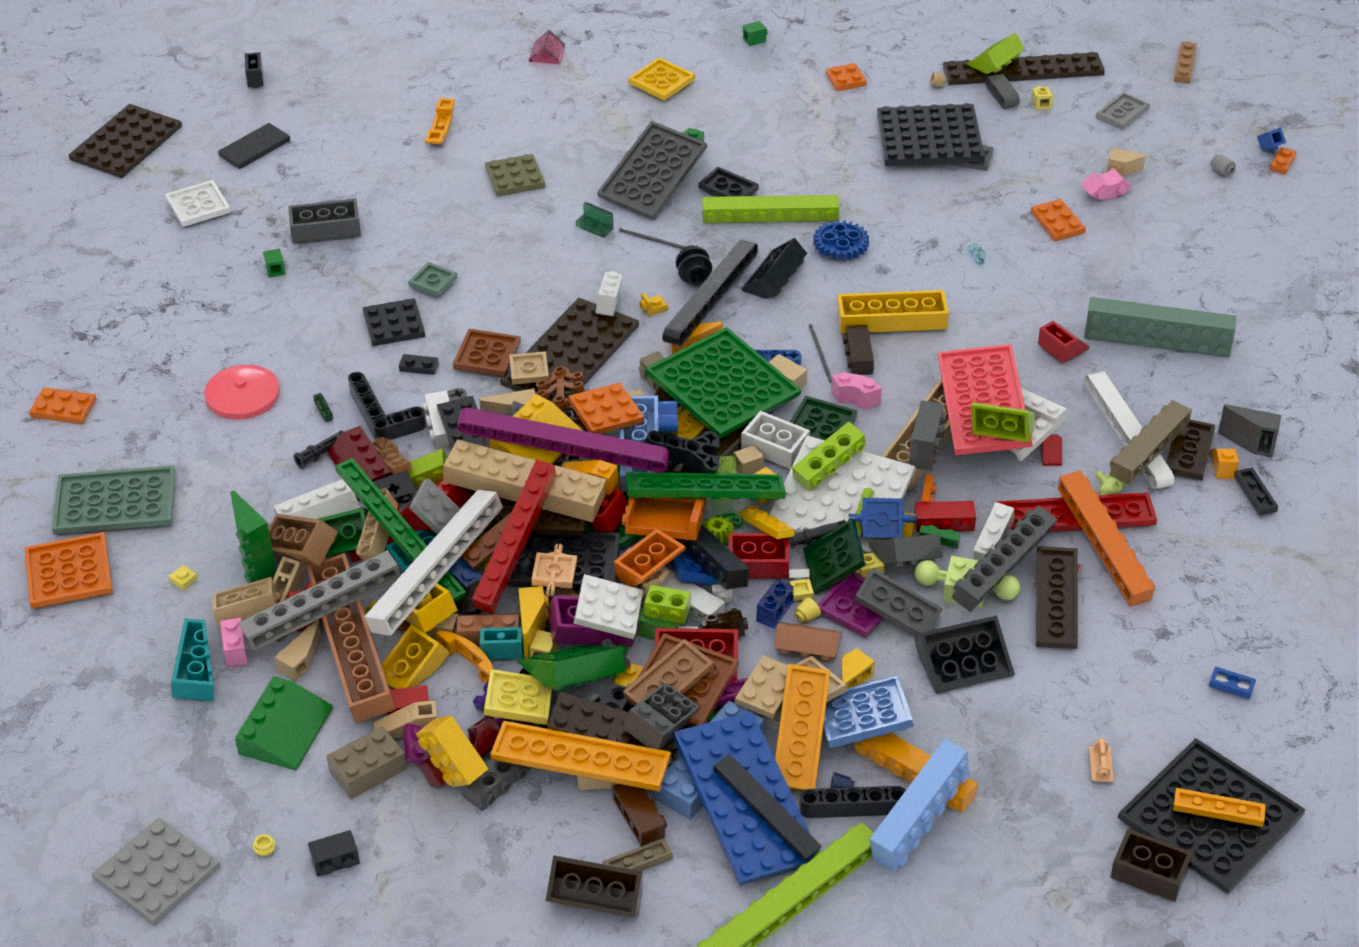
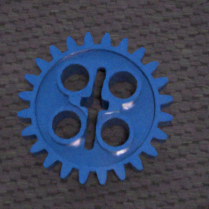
(841, 240)

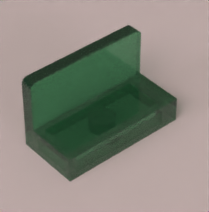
(595, 220)

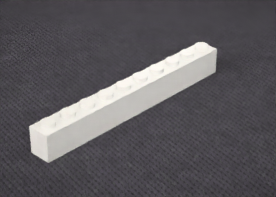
(433, 563)

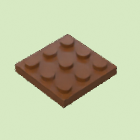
(486, 352)

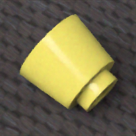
(807, 610)

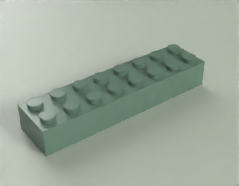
(1160, 326)

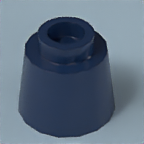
(841, 781)

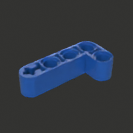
(668, 417)

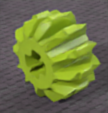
(719, 528)

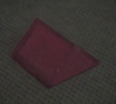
(547, 49)

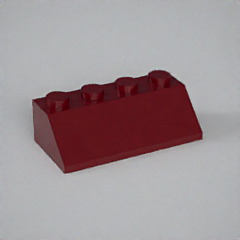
(357, 445)

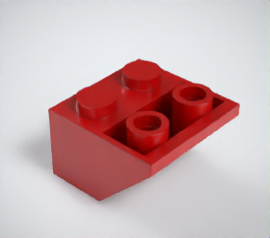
(1060, 342)

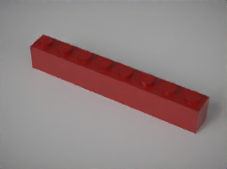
(514, 537)

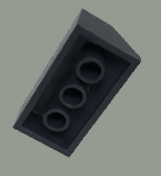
(775, 270)

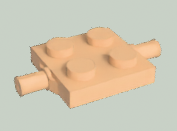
(554, 570)

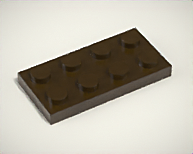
(1191, 450)

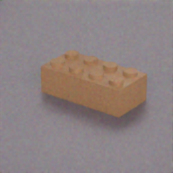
(301, 539)

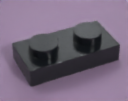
(418, 364)

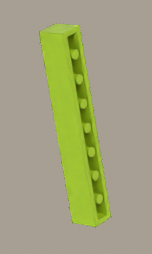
(770, 208)

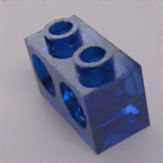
(775, 603)

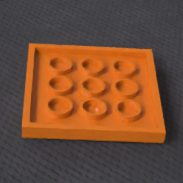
(68, 570)

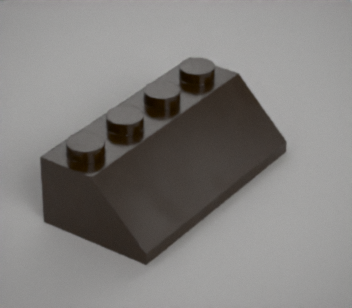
(595, 886)

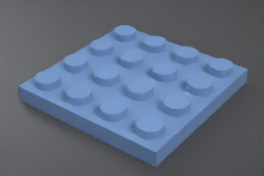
(867, 712)

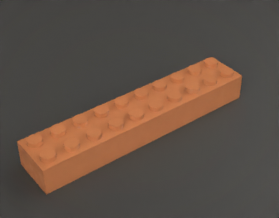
(354, 650)

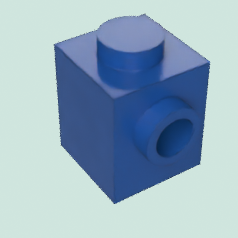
(1271, 140)

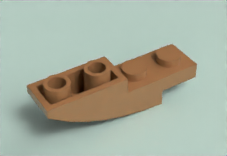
(391, 456)

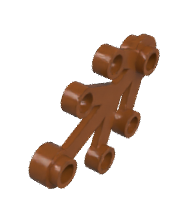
(560, 375)

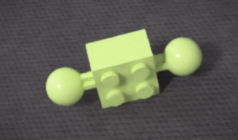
(928, 573)

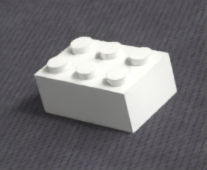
(775, 438)

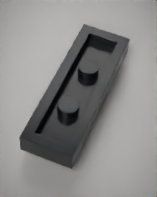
(1256, 491)

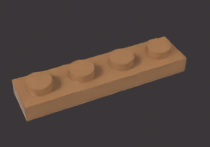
(1185, 62)

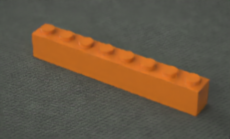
(1106, 538)

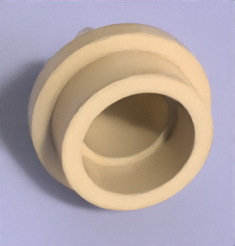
(937, 79)

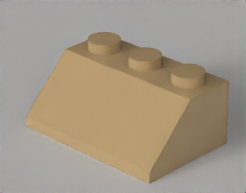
(243, 600)

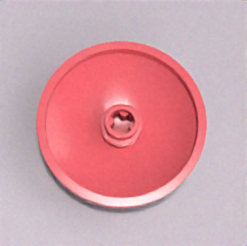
(242, 391)

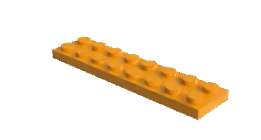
(581, 755)

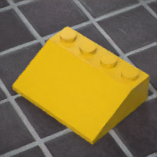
(542, 411)

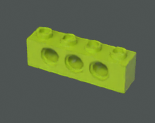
(818, 465)

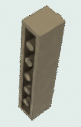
(1150, 442)

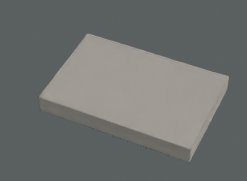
(1122, 110)

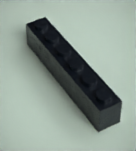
(717, 559)

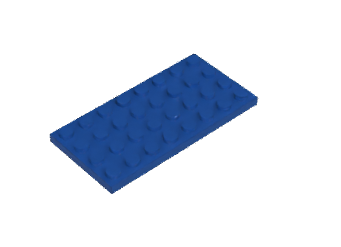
(747, 840)

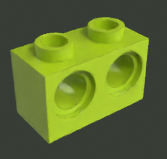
(667, 604)

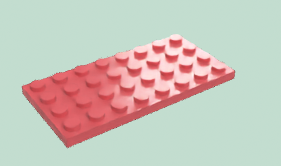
(981, 377)

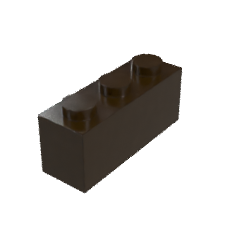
(858, 350)

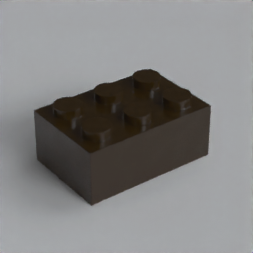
(1151, 865)

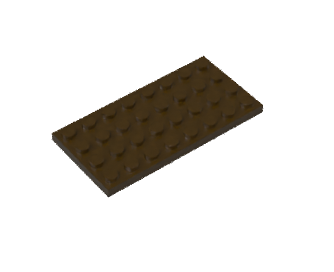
(579, 342)

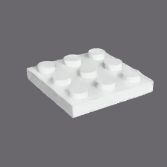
(198, 203)
(608, 606)

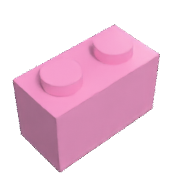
(233, 642)

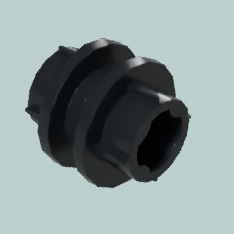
(693, 265)

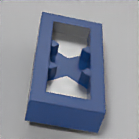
(1232, 682)

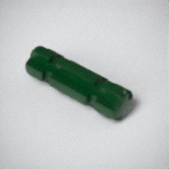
(323, 407)

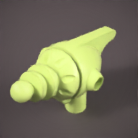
(1109, 484)

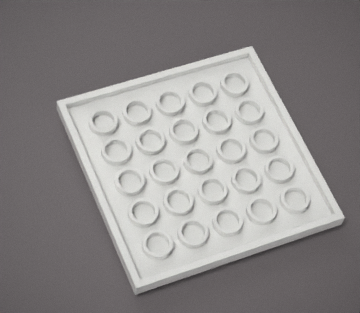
(841, 491)

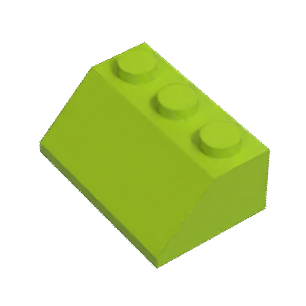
(998, 55)
(1002, 422)

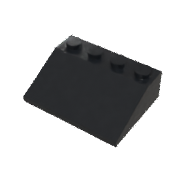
(964, 654)

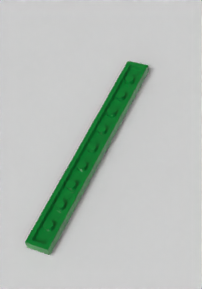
(391, 519)

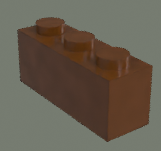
(639, 813)

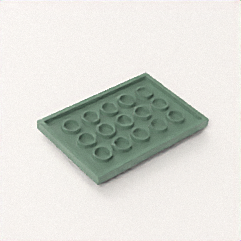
(114, 499)

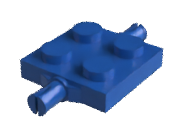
(882, 518)

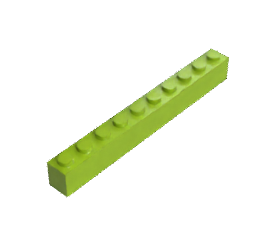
(795, 891)

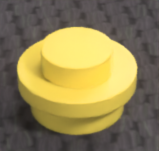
(264, 845)

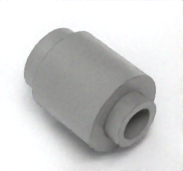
(1223, 165)

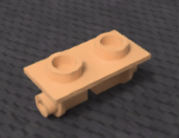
(1101, 762)

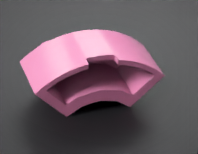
(1106, 185)
(856, 390)

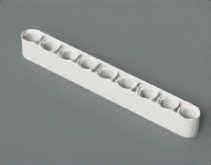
(1125, 424)

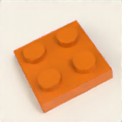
(846, 77)

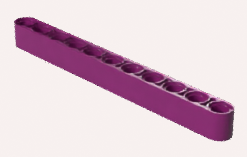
(563, 440)

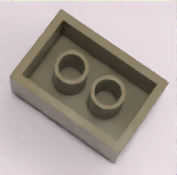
(366, 762)

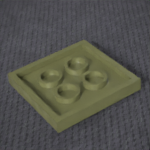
(515, 175)

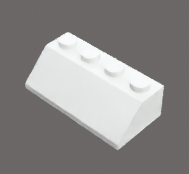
(320, 502)

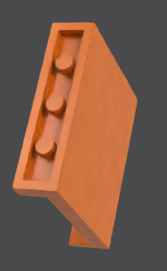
(672, 516)

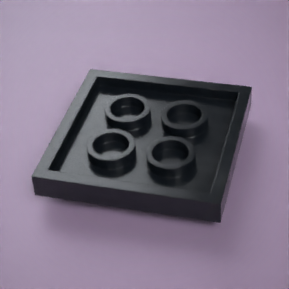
(393, 322)

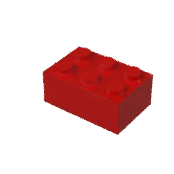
(762, 554)

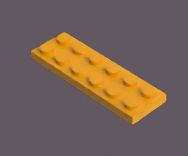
(802, 725)

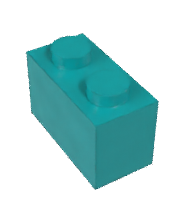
(502, 643)

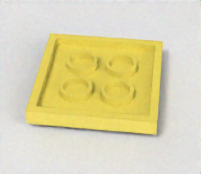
(517, 697)

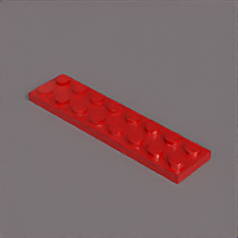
(1124, 509)

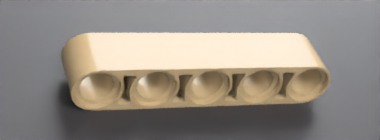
(374, 536)

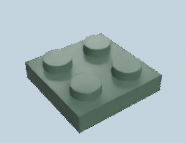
(432, 279)

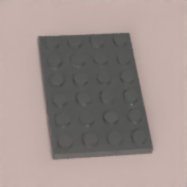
(652, 170)

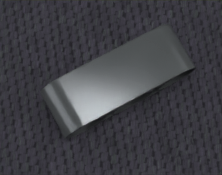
(1002, 91)

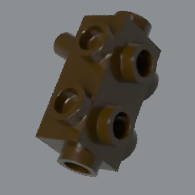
(729, 620)

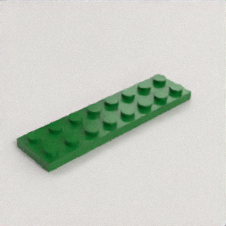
(705, 485)

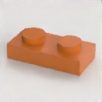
(1283, 160)
(929, 488)

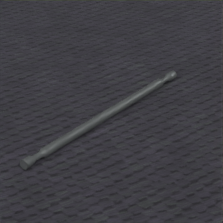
(652, 238)
(820, 353)

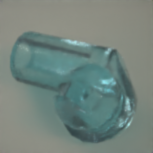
(980, 253)

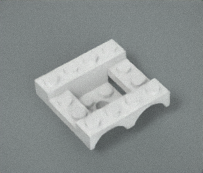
(1047, 419)

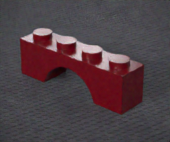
(481, 736)

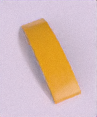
(442, 121)
(456, 643)

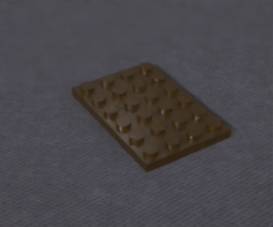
(125, 140)

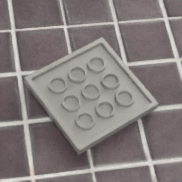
(156, 871)

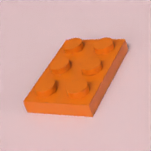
(1058, 220)
(62, 405)

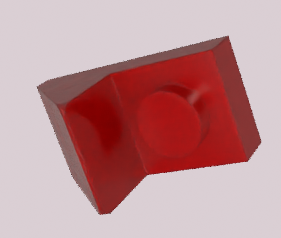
(1051, 450)

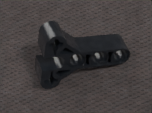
(694, 453)

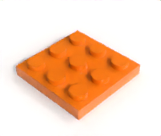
(606, 409)

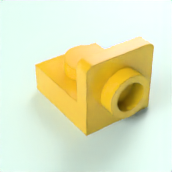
(652, 305)

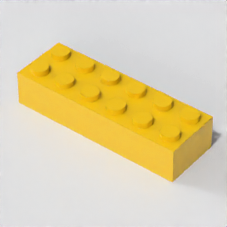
(894, 311)

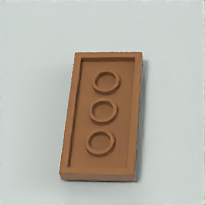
(679, 668)

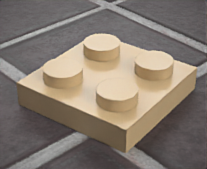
(528, 367)

